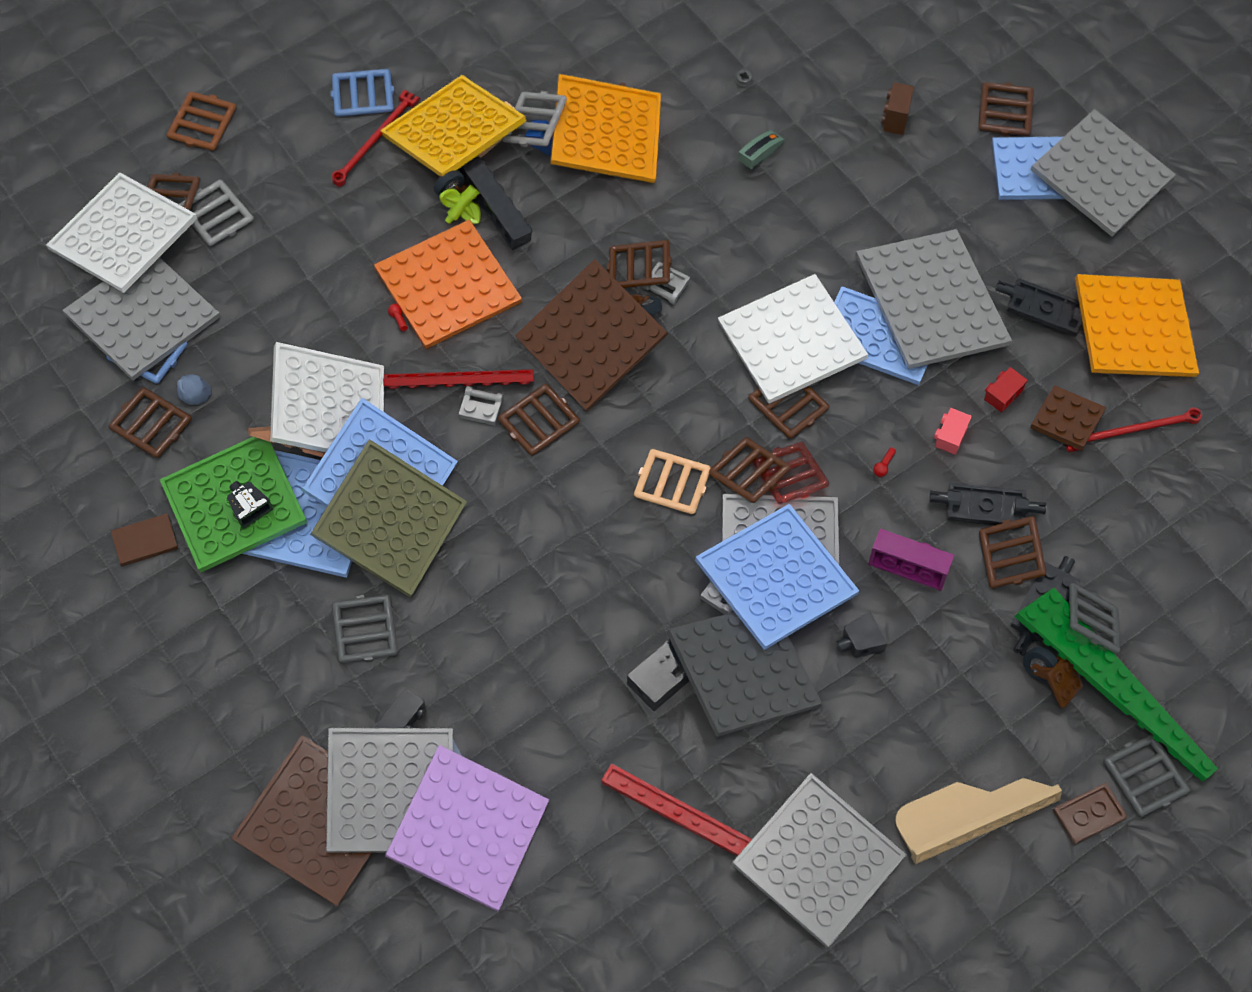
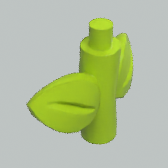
(461, 205)

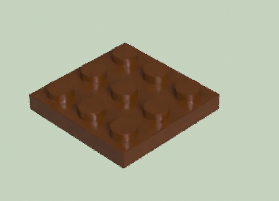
(1068, 417)

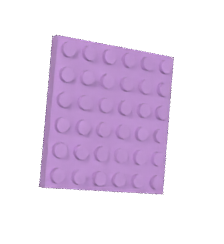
(467, 828)

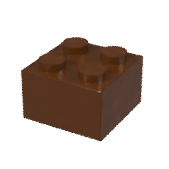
(897, 108)

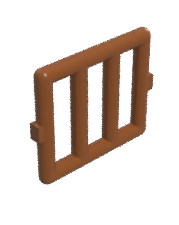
(217, 133)

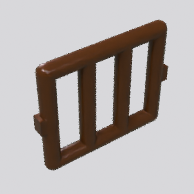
(1008, 87)
(176, 177)
(647, 246)
(156, 401)
(778, 421)
(545, 440)
(741, 489)
(1036, 555)

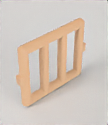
(674, 503)

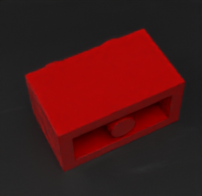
(1005, 389)

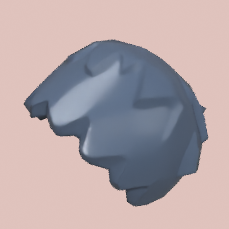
(193, 389)

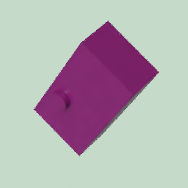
(910, 559)

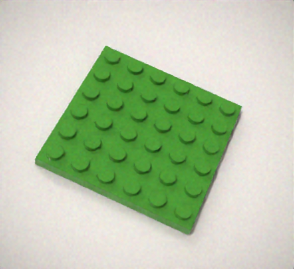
(205, 515)

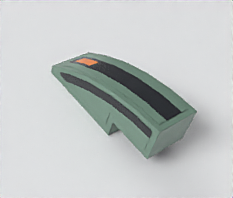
(759, 149)

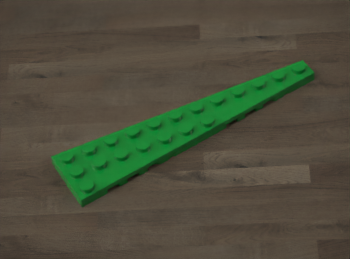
(1101, 668)

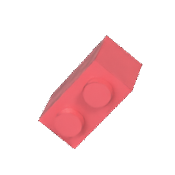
(952, 431)

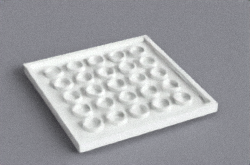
(121, 232)
(792, 338)
(317, 394)

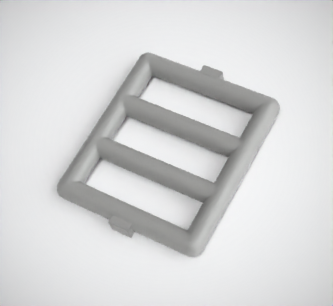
(549, 128)
(228, 195)

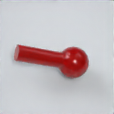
(396, 312)
(881, 468)

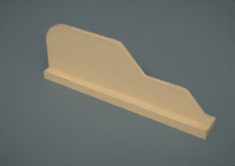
(967, 812)

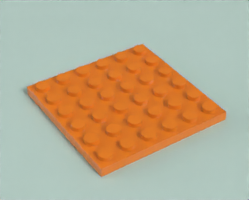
(447, 284)

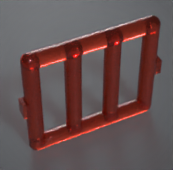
(806, 458)

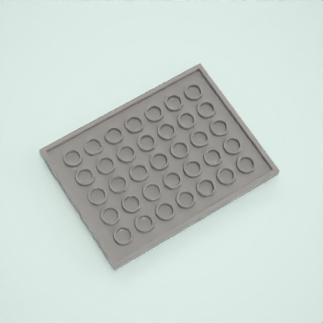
(933, 298)

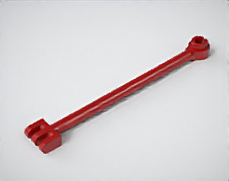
(339, 176)
(1146, 425)

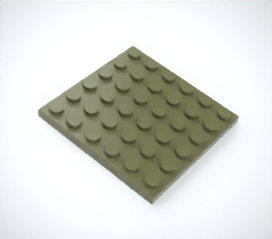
(388, 518)

